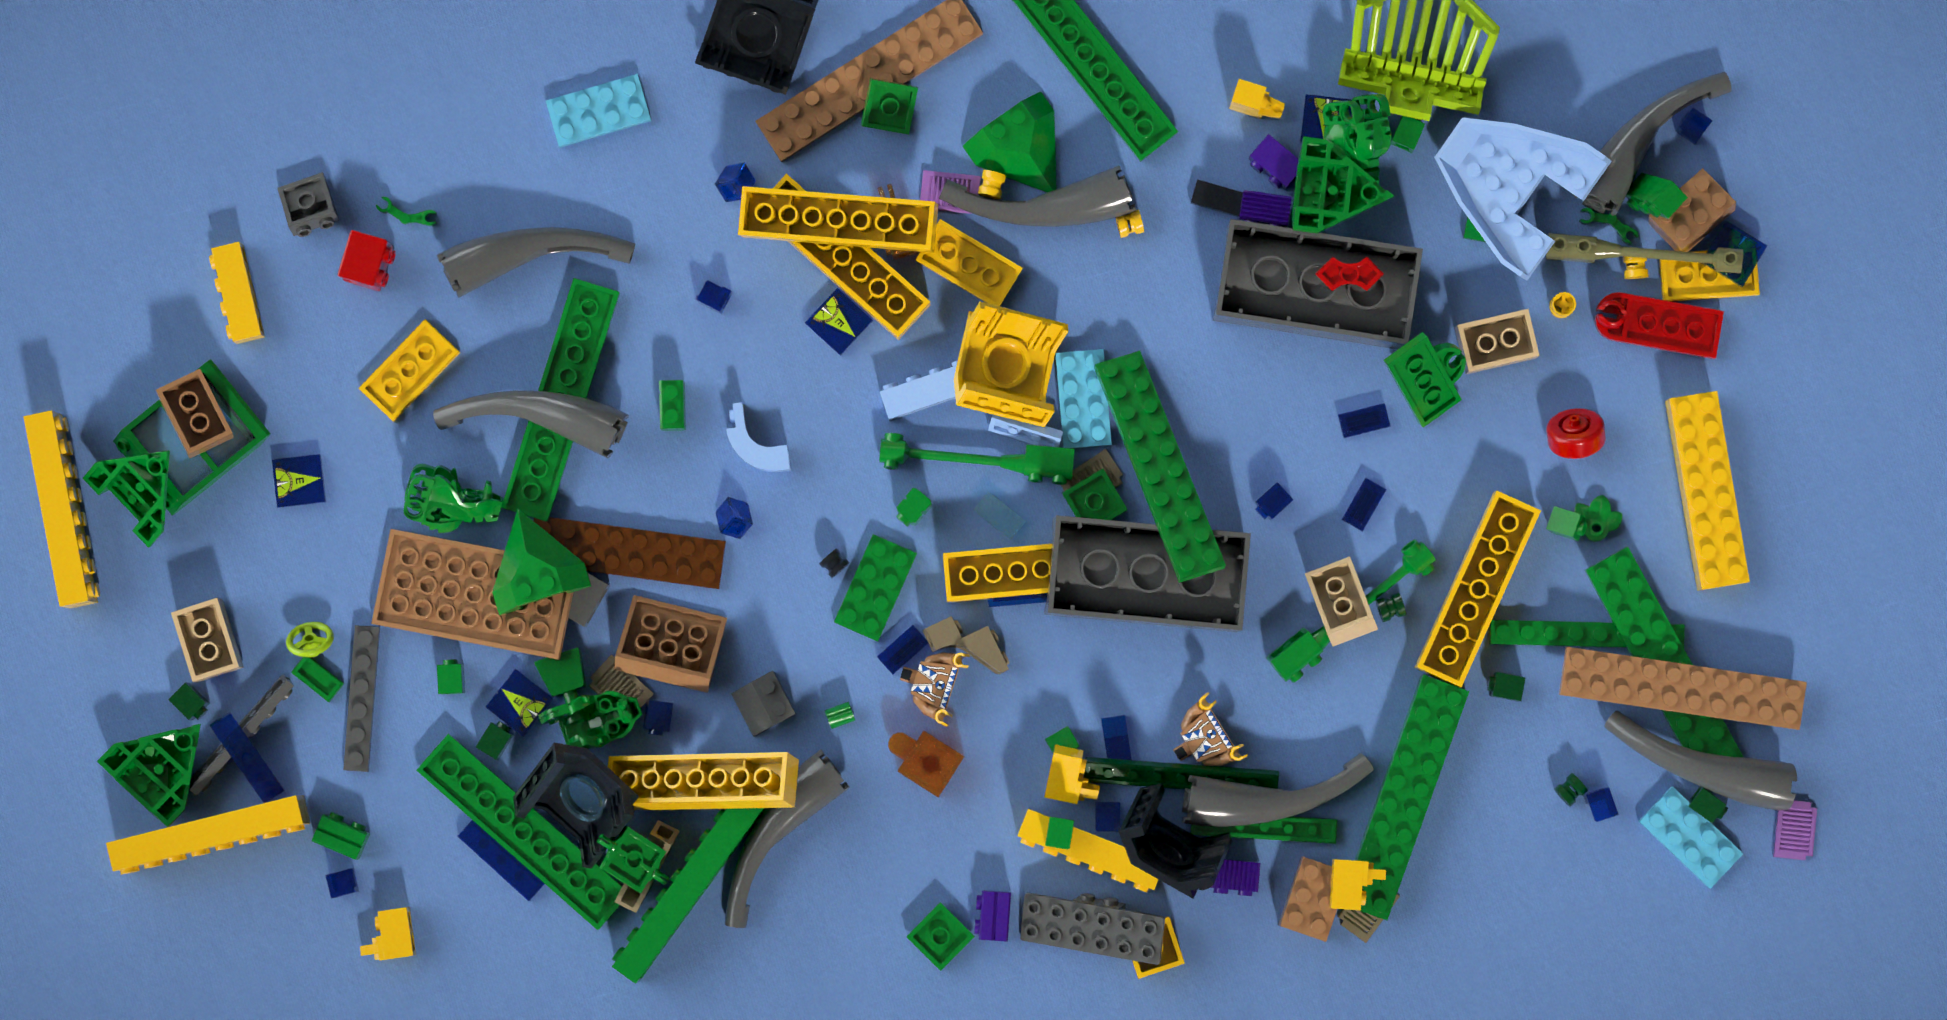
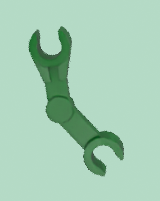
(407, 218)
(1621, 228)

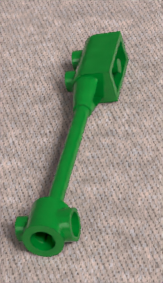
(1036, 463)
(1306, 647)

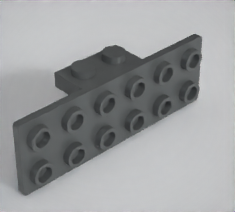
(1093, 927)

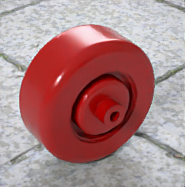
(1576, 433)

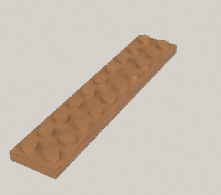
(845, 90)
(1682, 688)

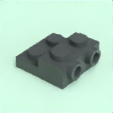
(308, 205)

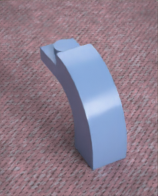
(760, 457)

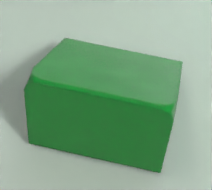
(1063, 738)

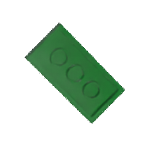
(875, 587)

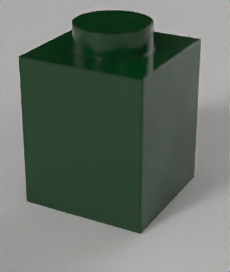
(1506, 686)
(189, 702)
(495, 740)
(1708, 804)

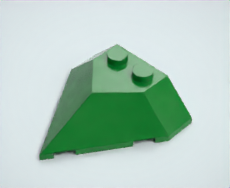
(1019, 144)
(1330, 188)
(139, 485)
(535, 567)
(156, 770)

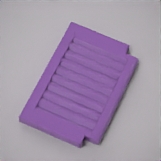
(934, 182)
(1795, 831)

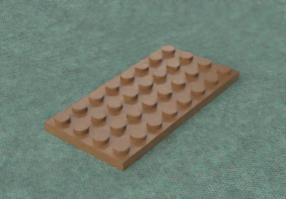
(447, 593)

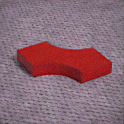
(1362, 274)

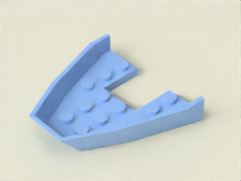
(1496, 170)

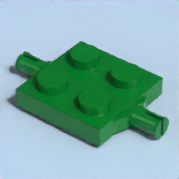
(632, 859)

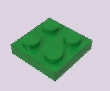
(889, 106)
(1095, 498)
(940, 936)

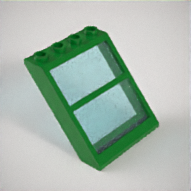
(190, 477)

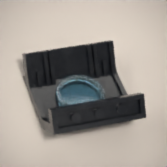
(579, 795)

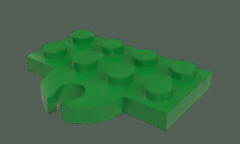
(1427, 376)

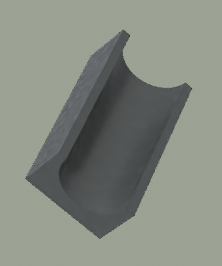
(1273, 285)
(1126, 576)

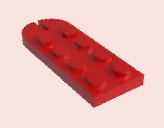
(1660, 324)

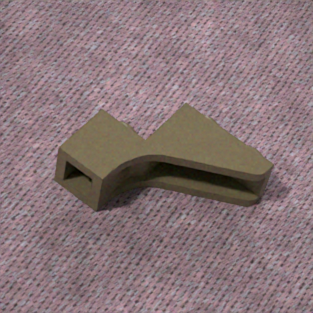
(979, 644)
(664, 837)

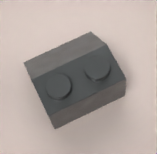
(763, 703)

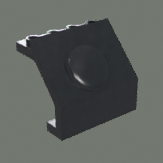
(757, 40)
(1167, 849)

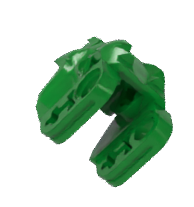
(1364, 134)
(446, 493)
(594, 719)

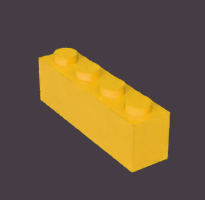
(237, 293)

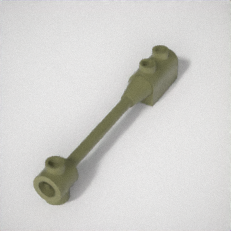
(1589, 249)

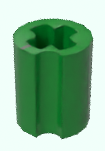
(840, 715)

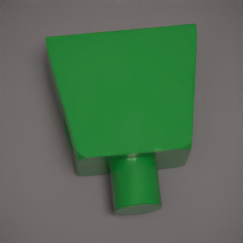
(563, 675)

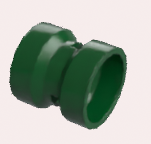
(1389, 607)
(1566, 793)

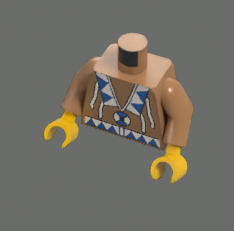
(934, 683)
(1206, 737)

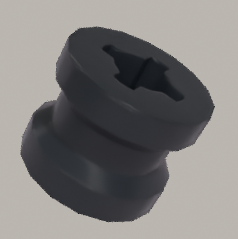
(834, 563)

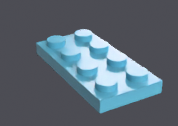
(598, 110)
(1082, 400)
(1690, 837)

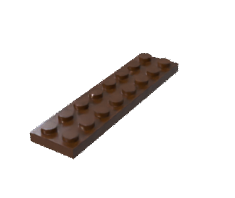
(641, 552)

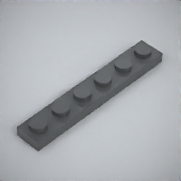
(361, 698)
(250, 724)

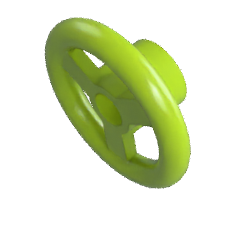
(310, 644)

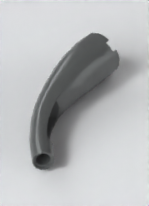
(1634, 139)
(1082, 202)
(491, 256)
(573, 417)
(1742, 779)
(816, 787)
(1238, 804)

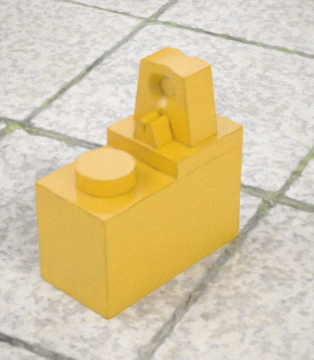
(1255, 101)
(1066, 777)
(1347, 883)
(395, 937)

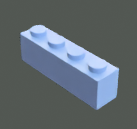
(919, 392)

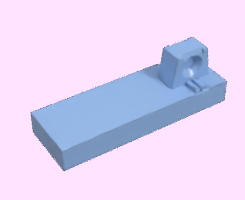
(1026, 432)

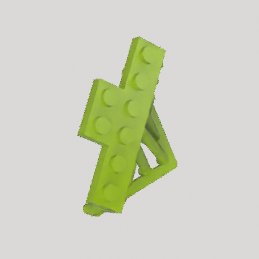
(1414, 86)

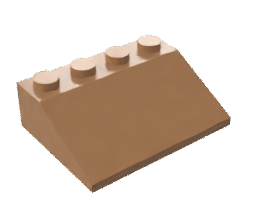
(670, 643)

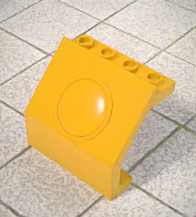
(1007, 363)

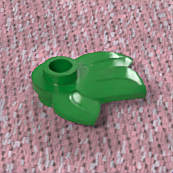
(1599, 515)

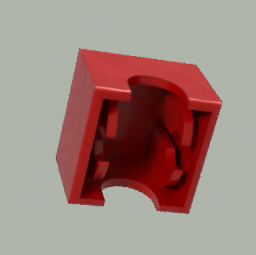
(366, 261)

